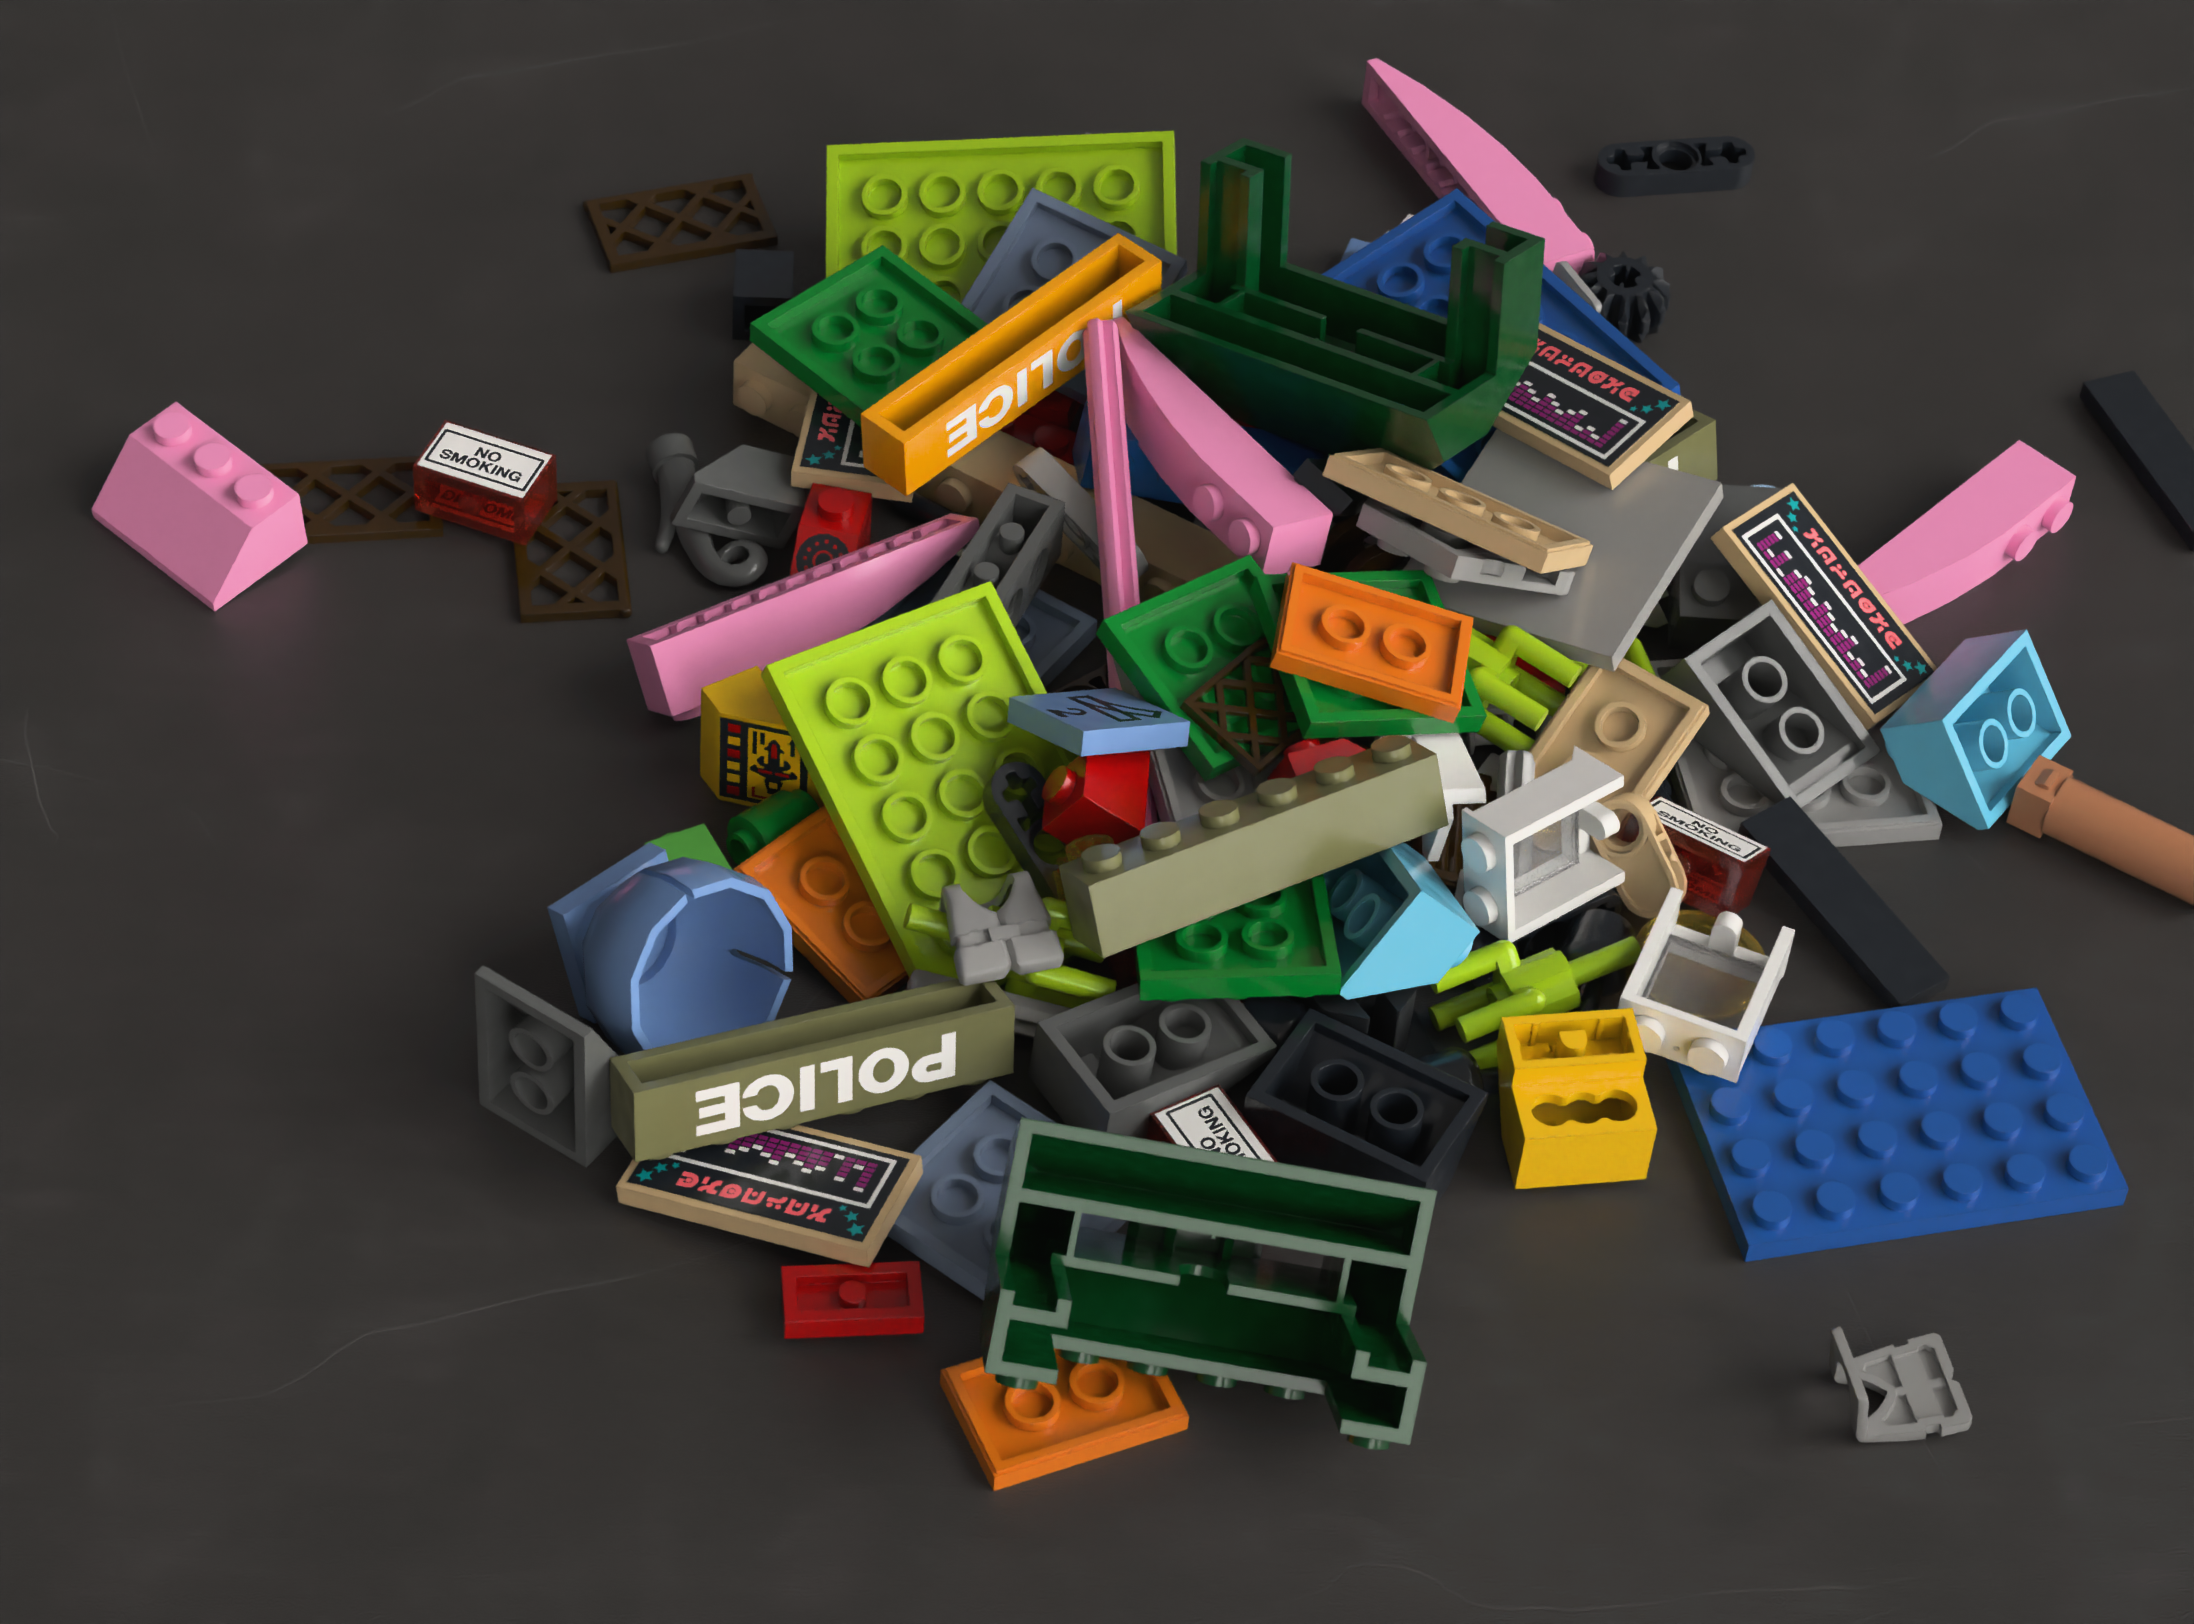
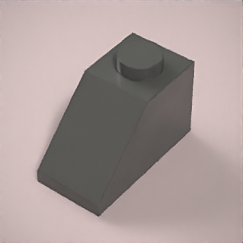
(743, 498)

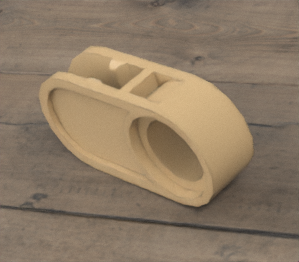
(1648, 862)

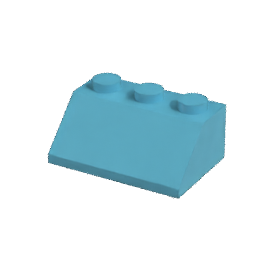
(1977, 727)
(1395, 923)

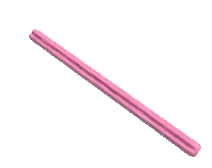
(1112, 483)

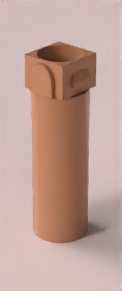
(2104, 828)

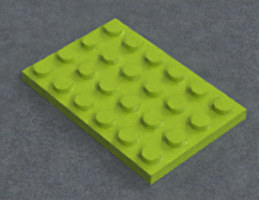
(953, 199)
(900, 745)

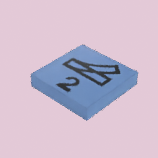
(1098, 721)

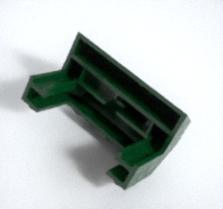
(1331, 357)
(1191, 1274)

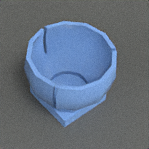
(659, 945)

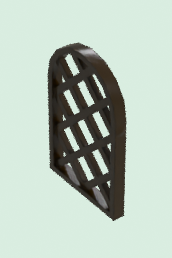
(1219, 732)

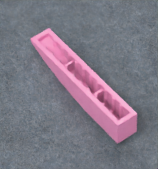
(1459, 154)
(1216, 464)
(1972, 532)
(789, 615)

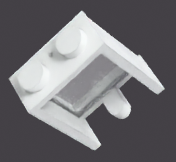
(1532, 852)
(1702, 993)

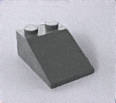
(1706, 589)
(1773, 709)
(1129, 1057)
(542, 1069)

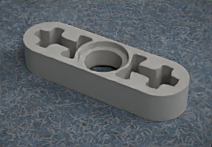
(1046, 476)

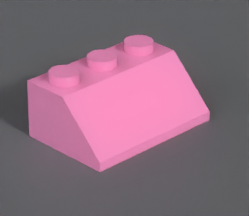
(199, 507)

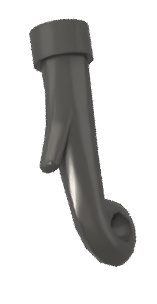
(672, 466)

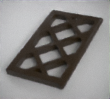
(660, 249)
(381, 524)
(574, 600)

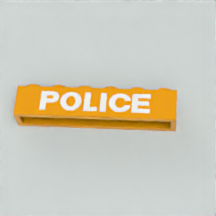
(1002, 367)

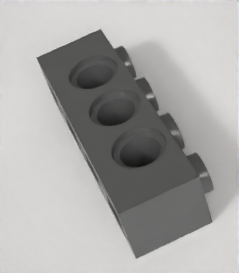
(1011, 549)

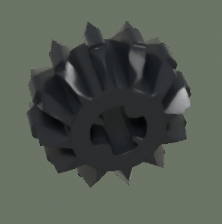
(1630, 293)

